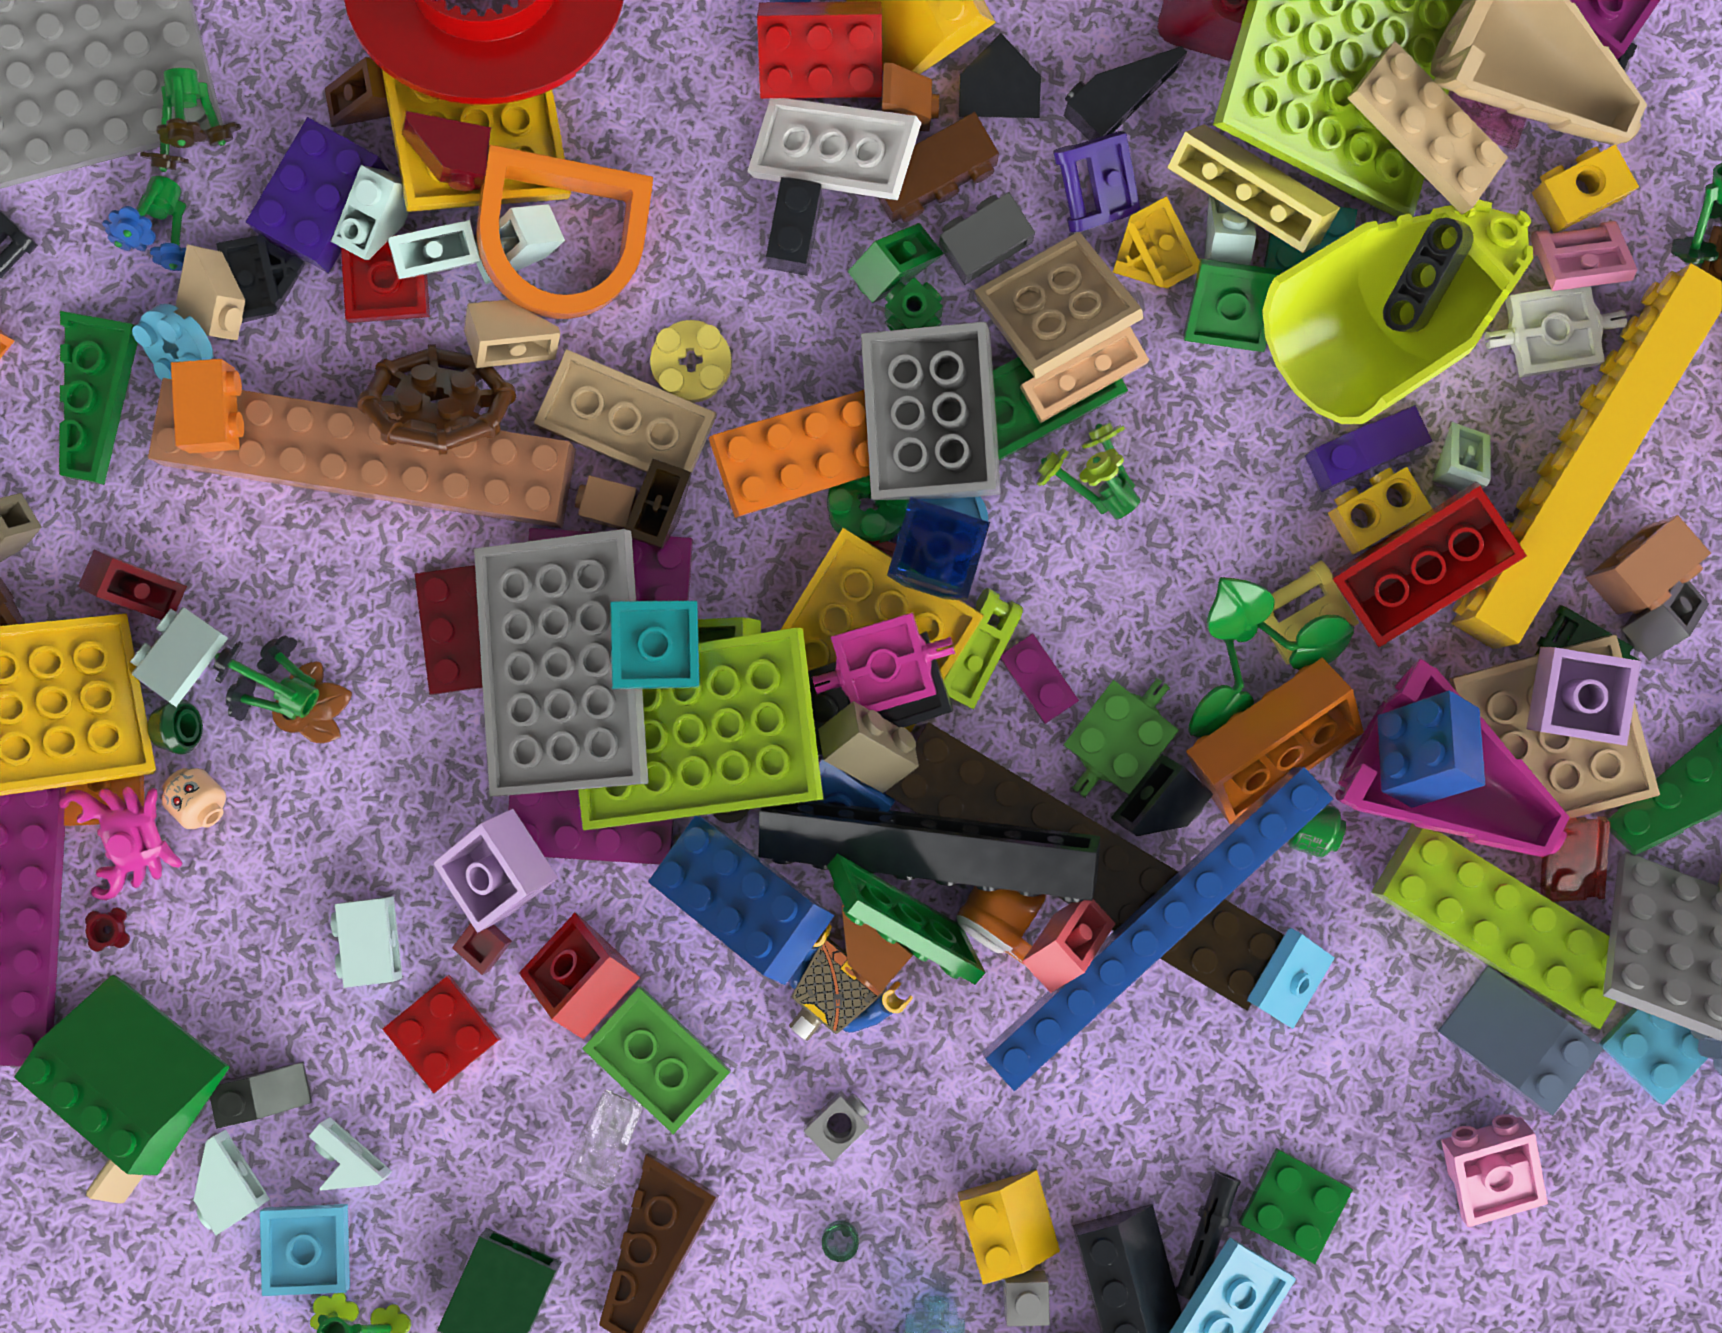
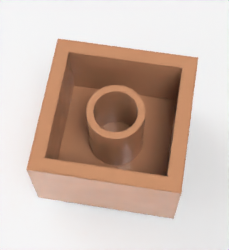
(1649, 566)

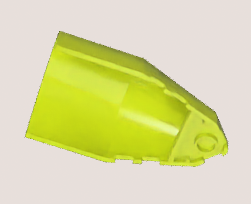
(1330, 324)

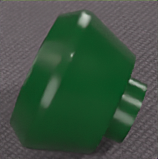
(175, 728)

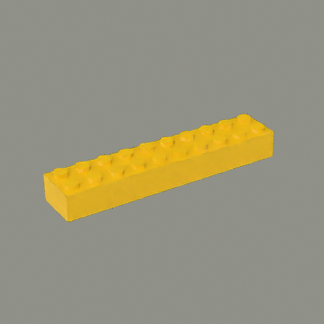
(1594, 452)

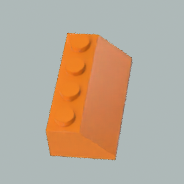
(1284, 730)

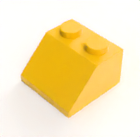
(1008, 1226)

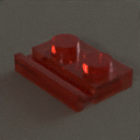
(1580, 864)

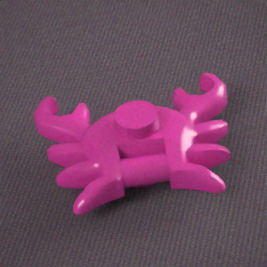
(127, 836)

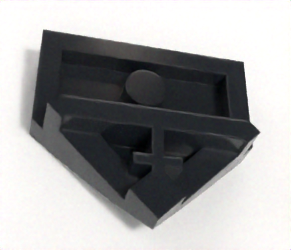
(1000, 84)
(262, 274)

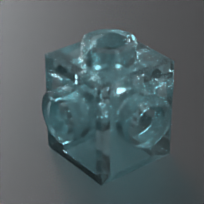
(934, 1313)

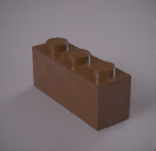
(942, 165)

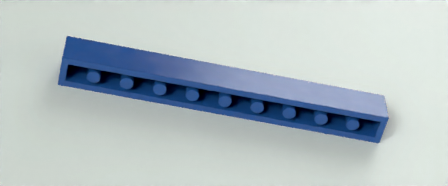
(1158, 925)

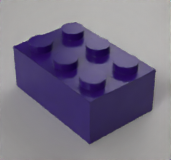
(310, 192)

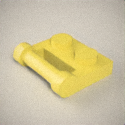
(1330, 604)

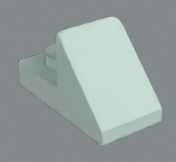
(357, 1164)

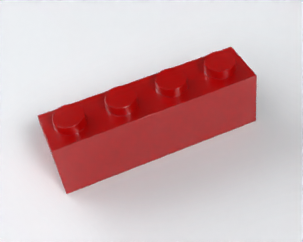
(1428, 564)

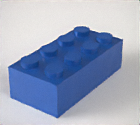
(741, 899)

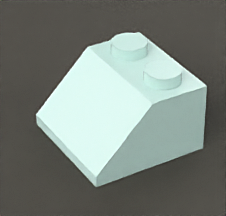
(177, 655)

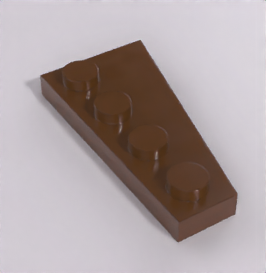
(659, 1235)

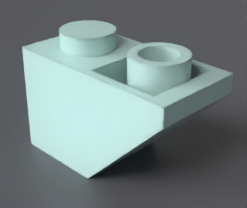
(371, 212)
(1228, 234)

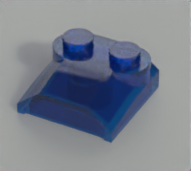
(937, 550)

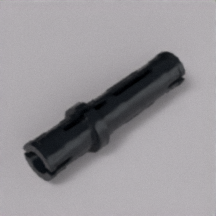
(1208, 1233)

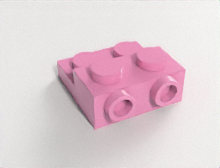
(1495, 1169)

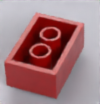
(820, 49)

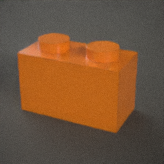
(206, 405)

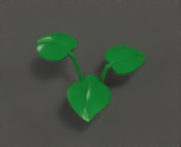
(1237, 615)

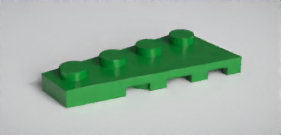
(96, 379)
(1687, 796)

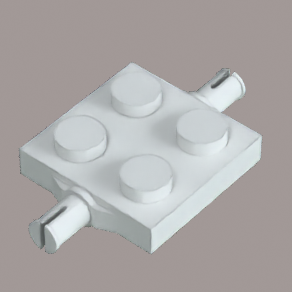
(1554, 330)

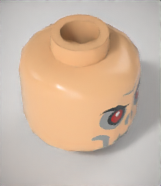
(193, 798)

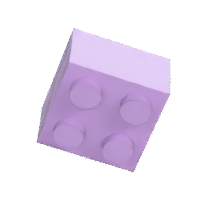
(1583, 695)
(495, 870)

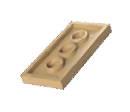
(1428, 127)
(622, 416)

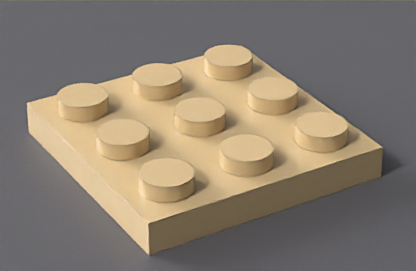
(1058, 304)

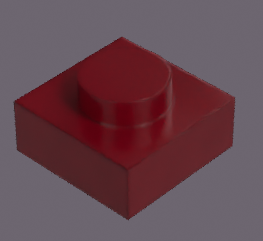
(482, 948)

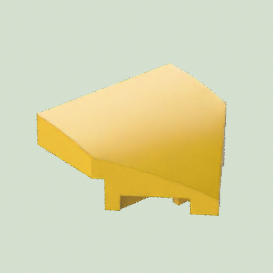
(1156, 247)

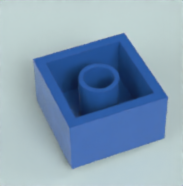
(1431, 749)

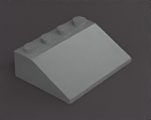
(931, 412)

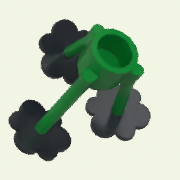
(294, 695)

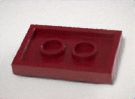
(450, 629)

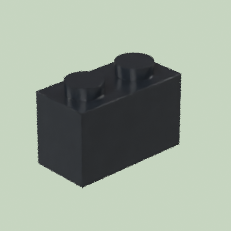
(794, 226)

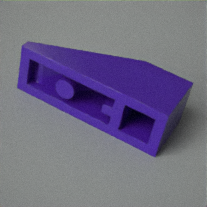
(1367, 448)

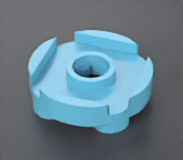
(171, 339)

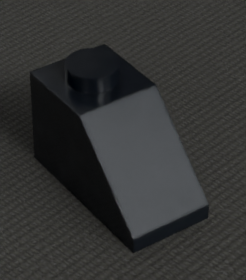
(1162, 800)

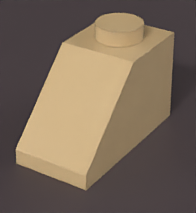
(210, 293)
(508, 334)

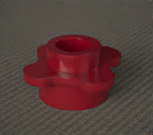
(95, 933)

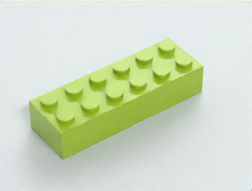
(1499, 922)

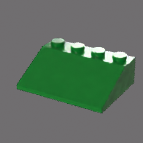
(123, 1076)

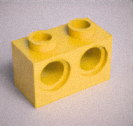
(1381, 515)

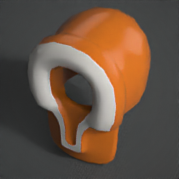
(1000, 919)

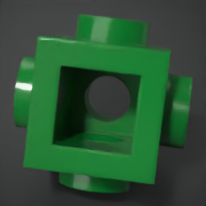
(925, 295)

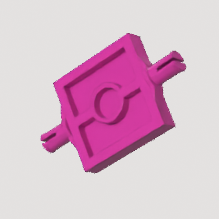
(884, 664)

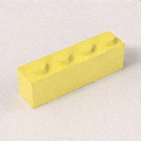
(1253, 187)

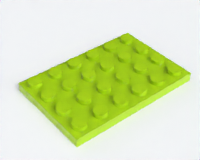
(728, 743)

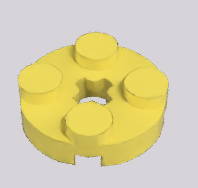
(706, 343)

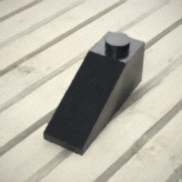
(1117, 93)

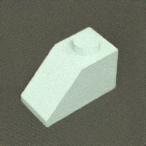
(526, 236)
(434, 250)
(225, 1185)

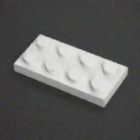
(835, 147)

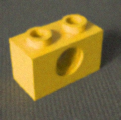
(1605, 177)

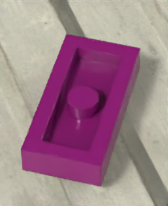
(1038, 678)

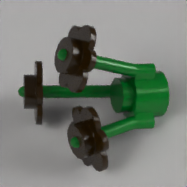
(182, 92)

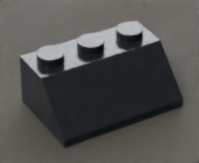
(1128, 1272)

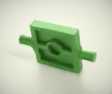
(1120, 737)

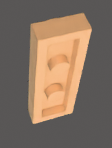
(1084, 374)

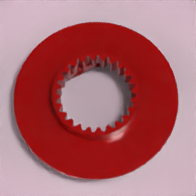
(483, 56)

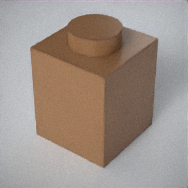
(605, 502)

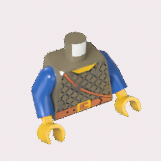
(834, 995)

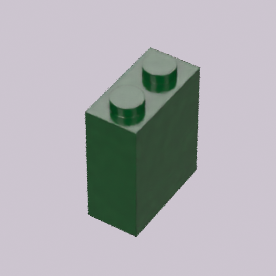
(500, 1288)

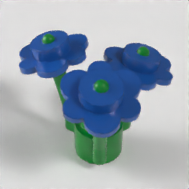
(133, 230)

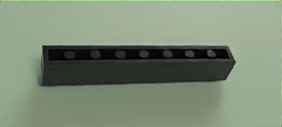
(933, 848)

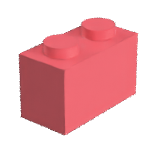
(1068, 943)

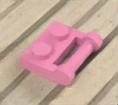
(1584, 256)

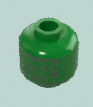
(1321, 833)

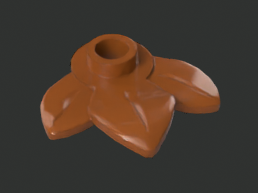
(319, 723)

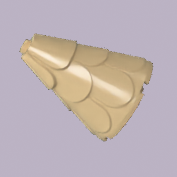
(1540, 66)

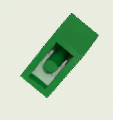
(893, 261)

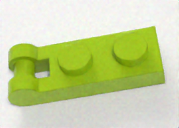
(983, 650)

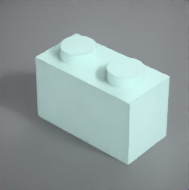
(366, 942)

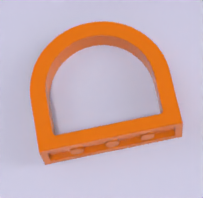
(571, 176)

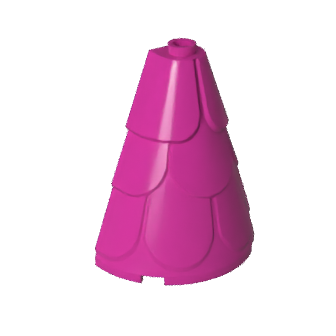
(1505, 814)

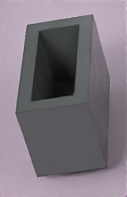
(985, 237)

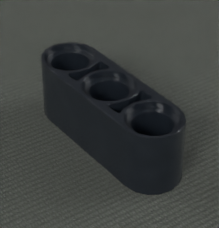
(1446, 264)

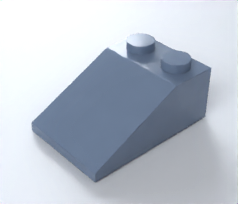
(1520, 1041)

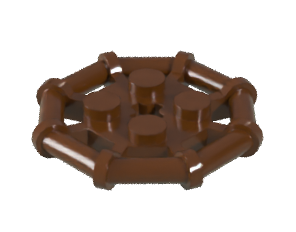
(459, 398)

